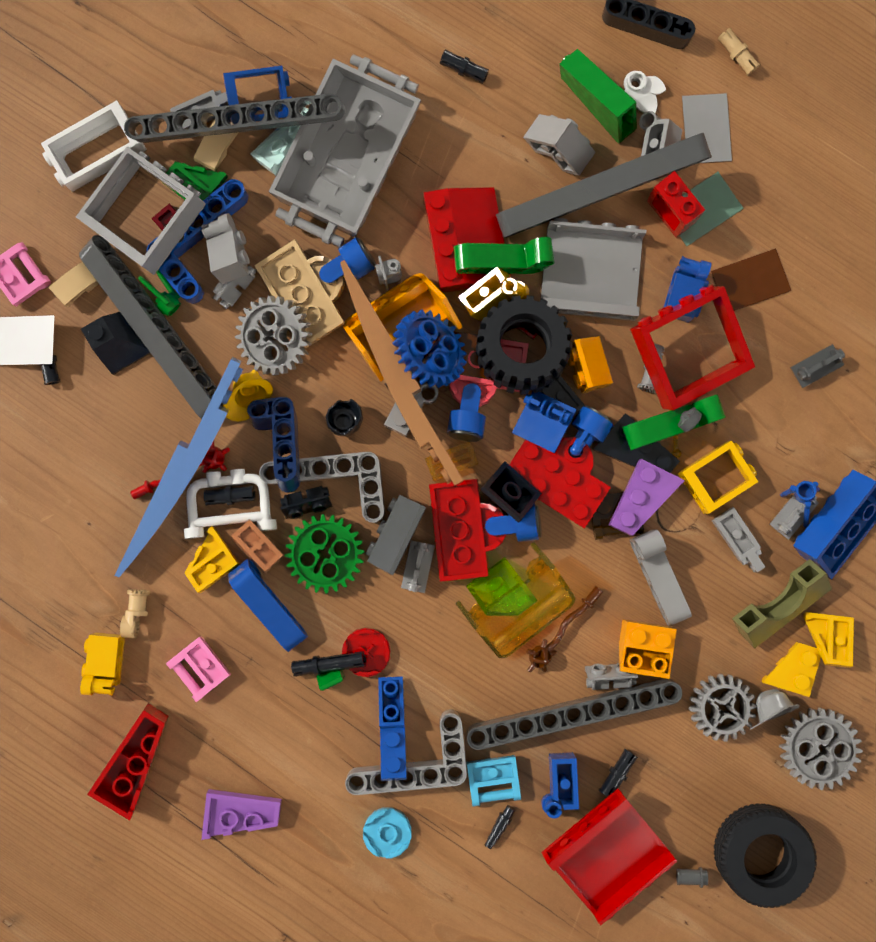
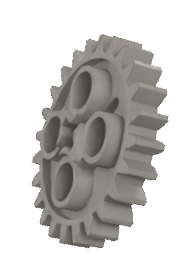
(285, 318)
(835, 765)

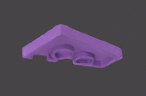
(643, 496)
(237, 812)

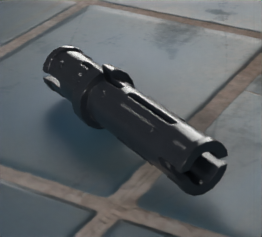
(319, 665)

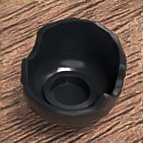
(344, 417)

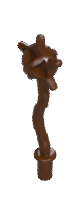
(543, 653)

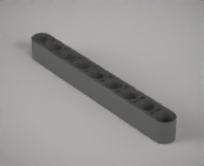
(223, 114)
(604, 185)
(149, 323)
(585, 716)

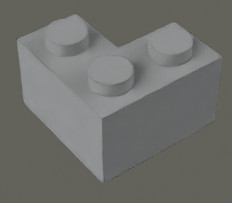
(560, 141)

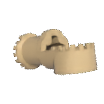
(136, 608)

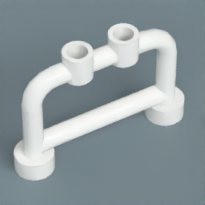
(214, 480)

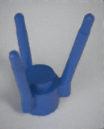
(805, 494)

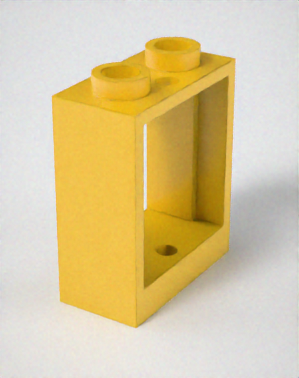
(698, 491)

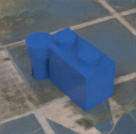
(687, 281)
(562, 784)

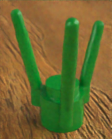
(166, 302)

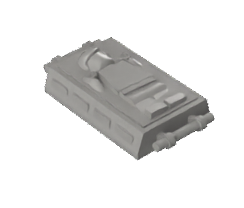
(342, 164)

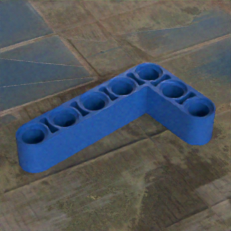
(194, 235)

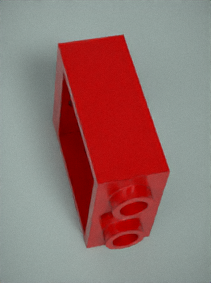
(675, 210)

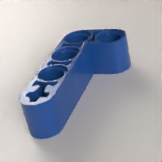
(267, 607)

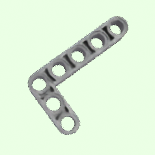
(333, 472)
(418, 768)

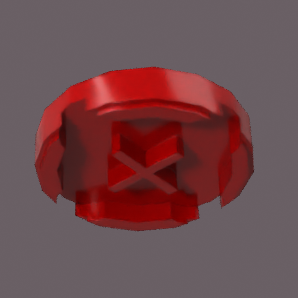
(375, 648)

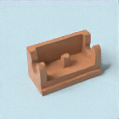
(256, 546)

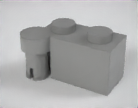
(226, 249)

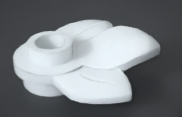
(646, 92)

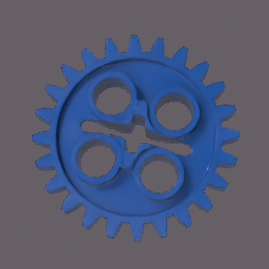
(415, 340)

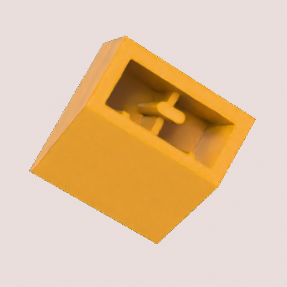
(589, 364)
(646, 648)

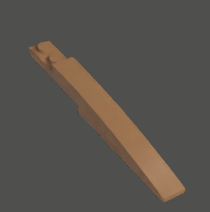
(400, 383)

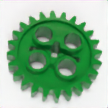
(344, 564)

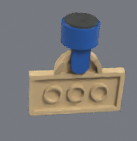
(314, 282)

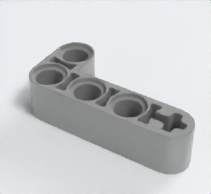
(660, 577)

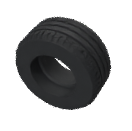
(788, 878)

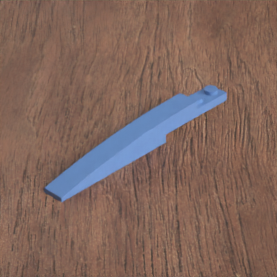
(182, 466)

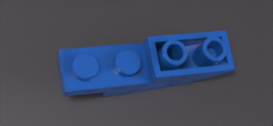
(392, 728)

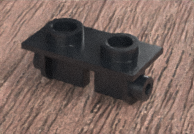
(295, 506)

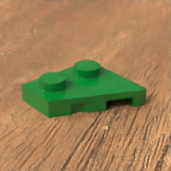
(198, 177)

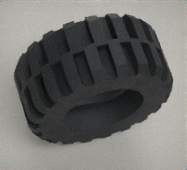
(533, 316)

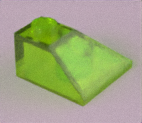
(502, 591)

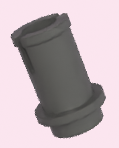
(692, 877)

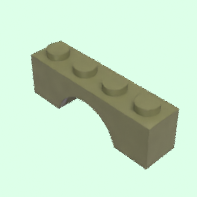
(804, 588)

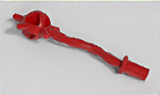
(213, 459)

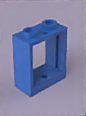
(231, 91)

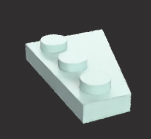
(275, 147)

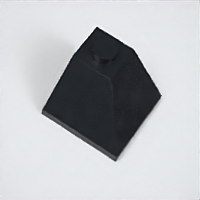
(114, 342)
(511, 491)

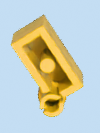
(490, 291)
(102, 663)

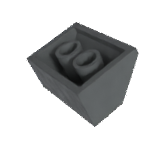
(395, 534)

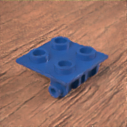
(543, 421)

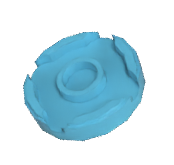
(387, 832)

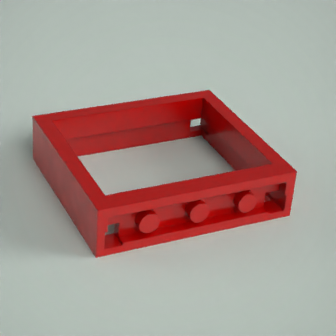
(641, 334)

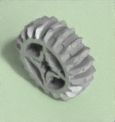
(728, 699)

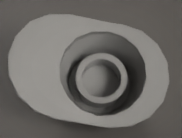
(772, 705)

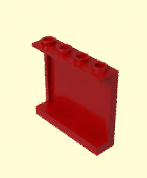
(609, 856)

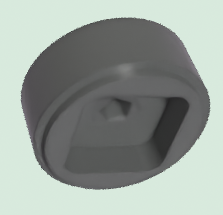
(689, 419)

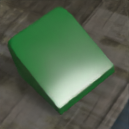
(329, 679)

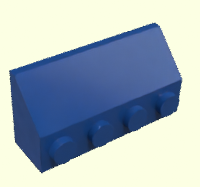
(840, 524)

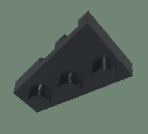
(617, 447)

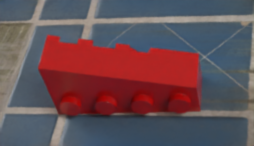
(127, 770)

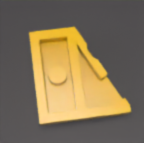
(211, 562)
(832, 637)
(795, 670)

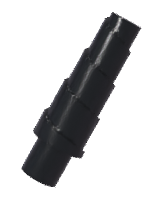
(500, 826)

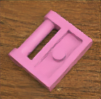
(13, 281)
(204, 663)

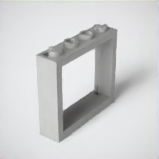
(111, 188)

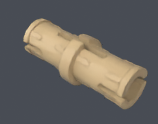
(738, 51)

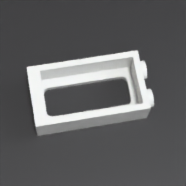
(80, 134)

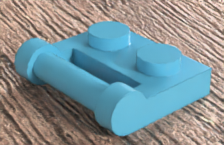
(493, 772)

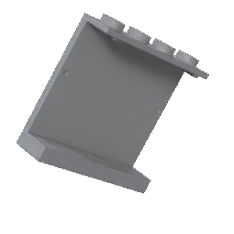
(594, 269)

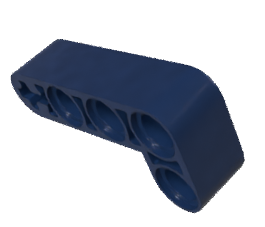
(282, 444)

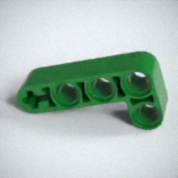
(511, 258)
(666, 424)

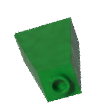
(600, 95)

